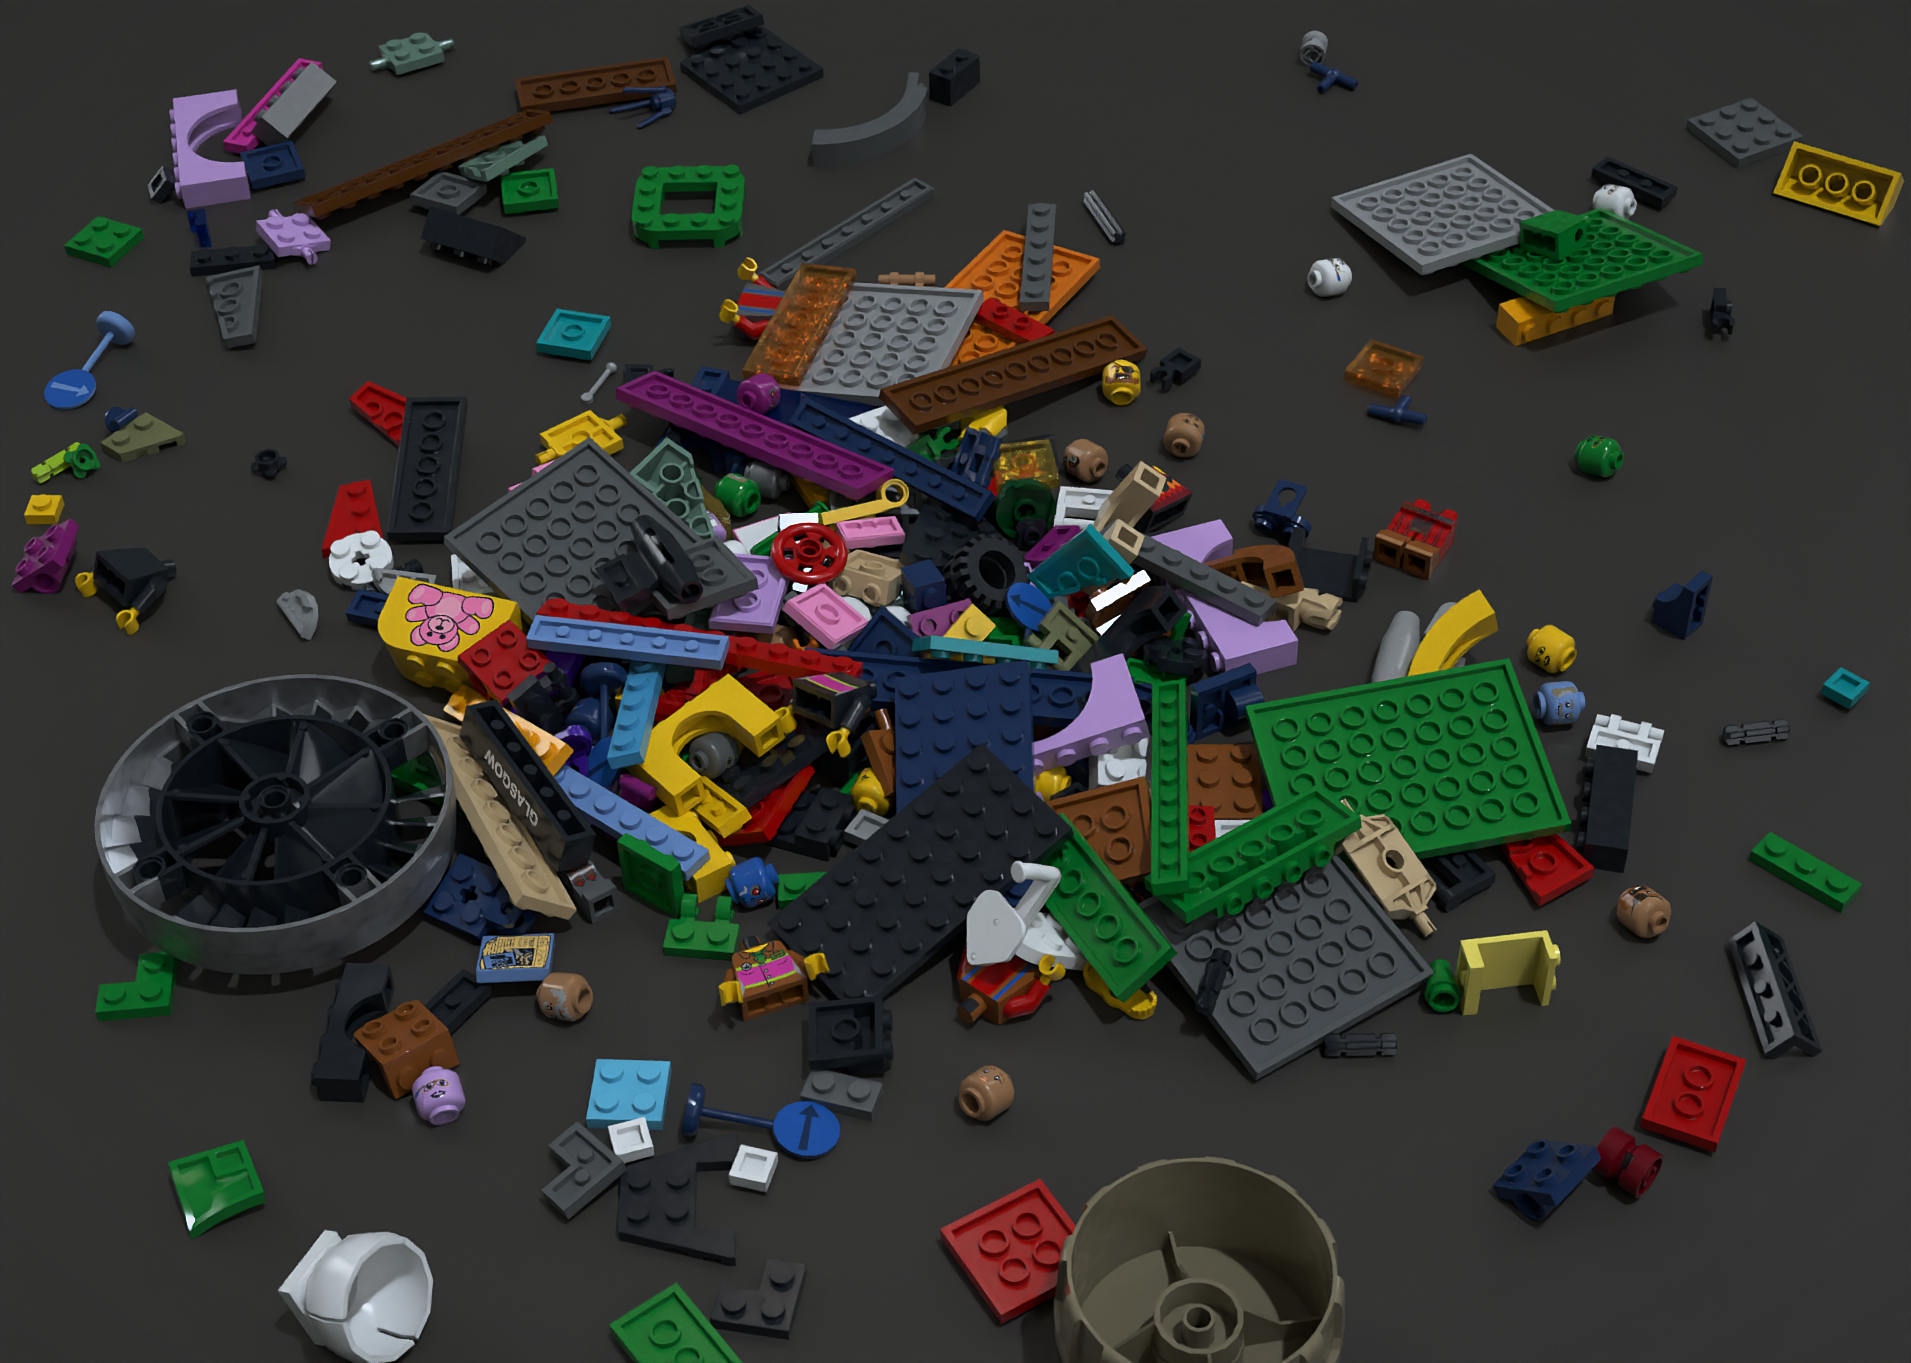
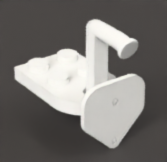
(1000, 931)

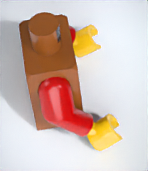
(1004, 988)

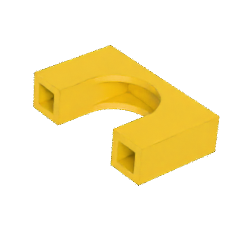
(720, 708)

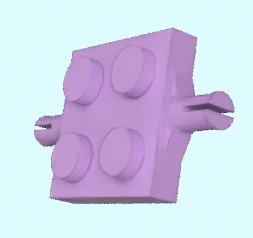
(293, 235)

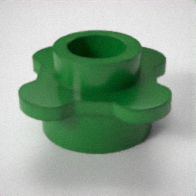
(87, 454)

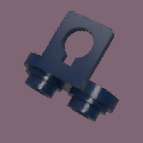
(1279, 518)

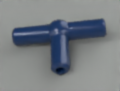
(1331, 76)
(1398, 412)

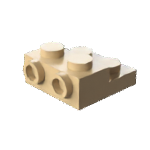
(869, 578)

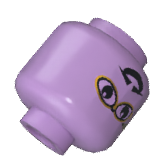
(438, 1095)

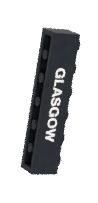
(527, 786)

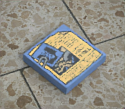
(515, 958)

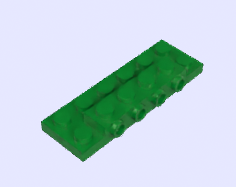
(1262, 855)

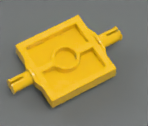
(576, 430)

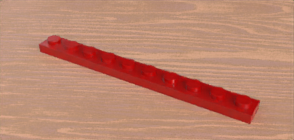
(743, 651)

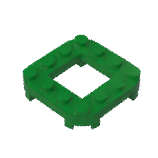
(720, 226)

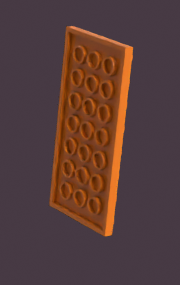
(999, 275)

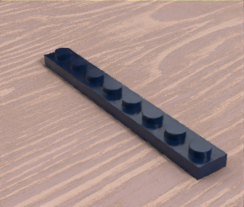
(908, 466)

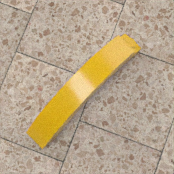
(1454, 634)

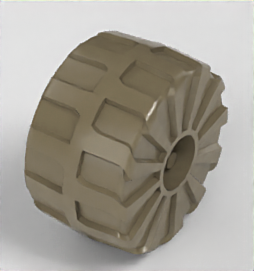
(1199, 1270)

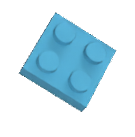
(628, 1092)

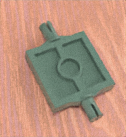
(411, 53)

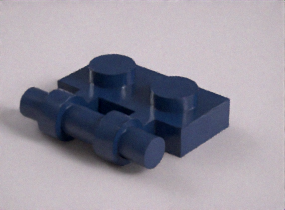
(977, 456)

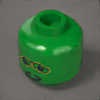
(1599, 456)

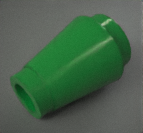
(1442, 987)

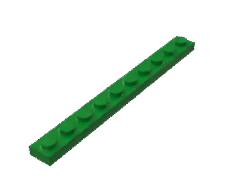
(1170, 789)

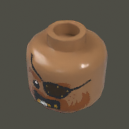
(1643, 911)

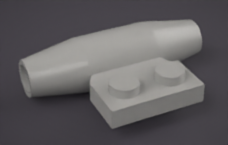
(1399, 648)

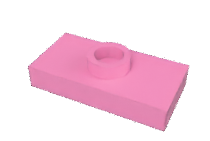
(870, 532)

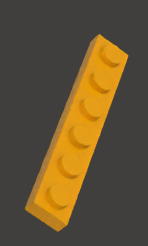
(549, 748)

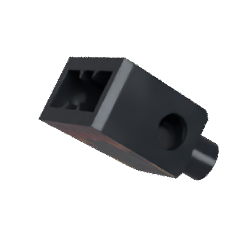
(1169, 506)

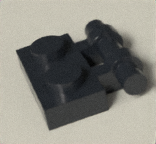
(533, 703)

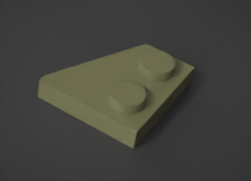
(141, 438)

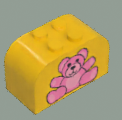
(433, 624)

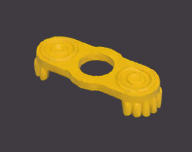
(1137, 1006)

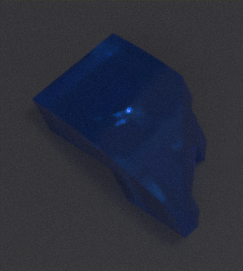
(199, 224)

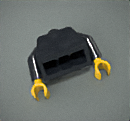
(131, 577)

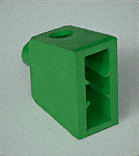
(1554, 234)

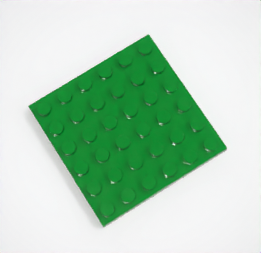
(1615, 259)

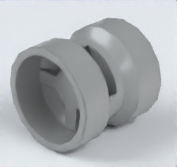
(1313, 48)

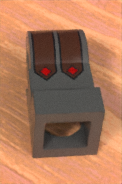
(588, 887)

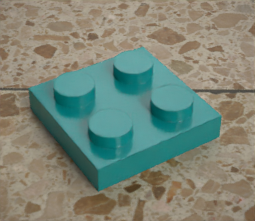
(573, 334)

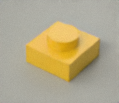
(44, 509)

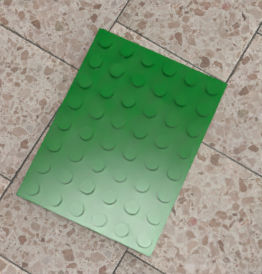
(1431, 750)

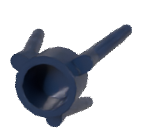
(661, 100)

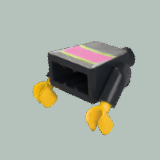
(833, 701)

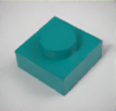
(1845, 688)

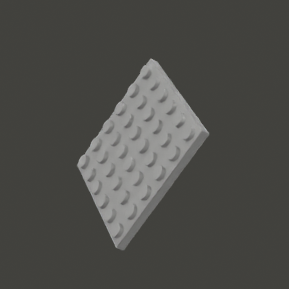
(1442, 213)
(889, 338)

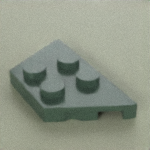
(497, 162)

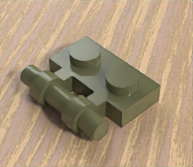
(1065, 631)

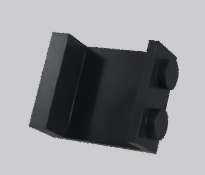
(1332, 571)

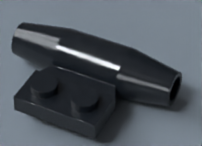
(659, 561)

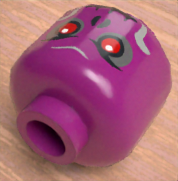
(759, 393)

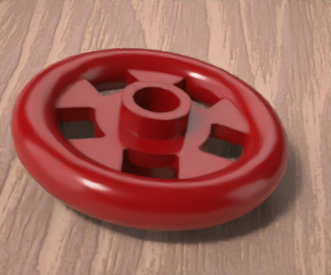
(809, 553)

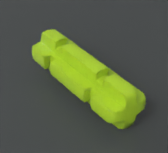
(53, 465)

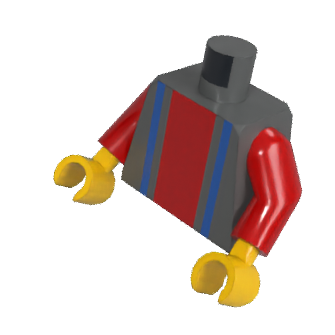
(754, 306)

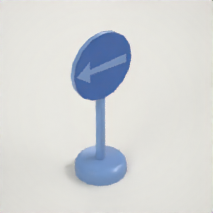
(77, 386)

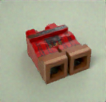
(1416, 535)

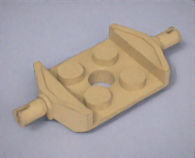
(1399, 890)

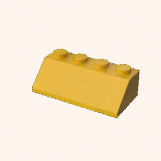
(1839, 184)

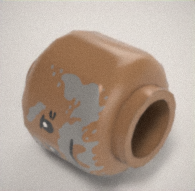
(564, 996)

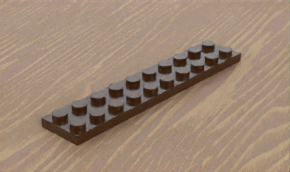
(419, 164)
(1010, 374)

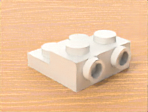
(1122, 765)

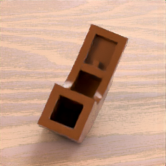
(1265, 566)

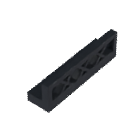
(1773, 991)

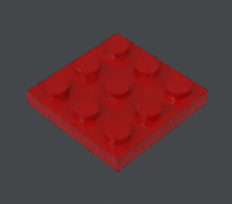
(1012, 1248)

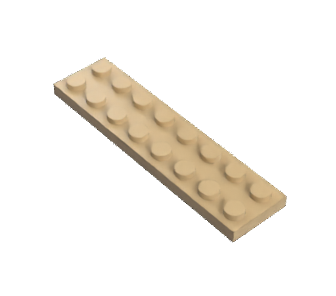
(505, 840)

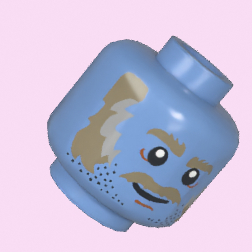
(1558, 703)

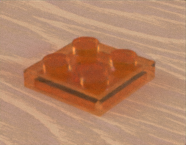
(1384, 368)

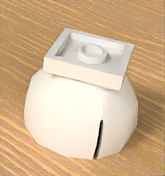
(361, 1287)

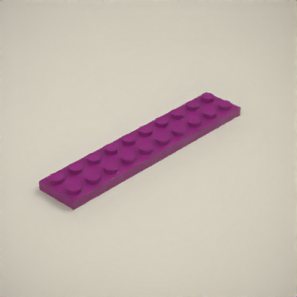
(755, 435)

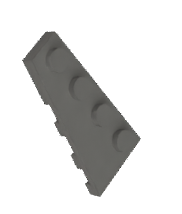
(237, 304)

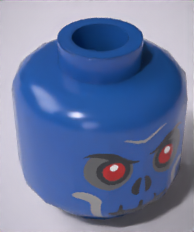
(752, 882)

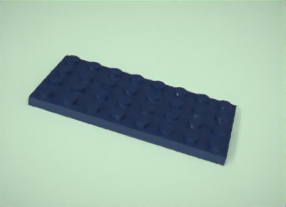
(952, 713)

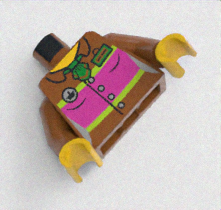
(768, 977)

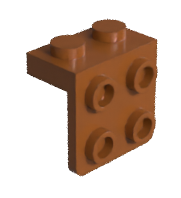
(1108, 605)
(406, 1045)

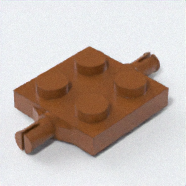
(882, 752)

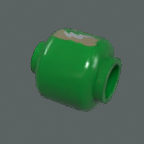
(738, 494)

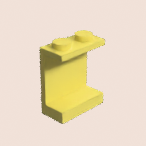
(1506, 963)

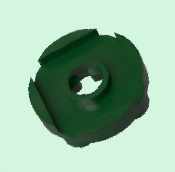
(1020, 492)

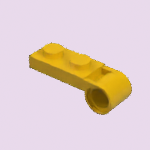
(868, 509)

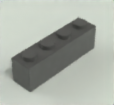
(293, 106)

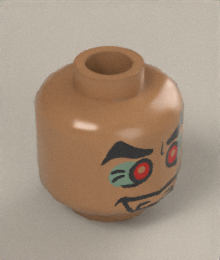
(1085, 460)

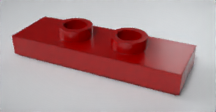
(1010, 322)

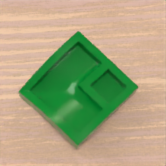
(215, 1185)

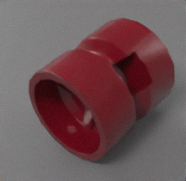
(1616, 1153)

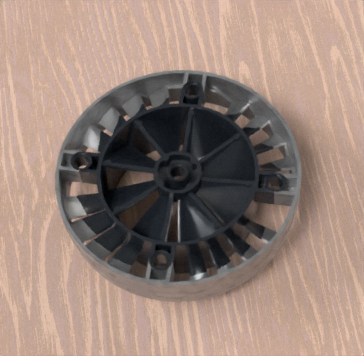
(306, 770)

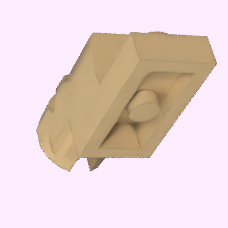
(1305, 608)

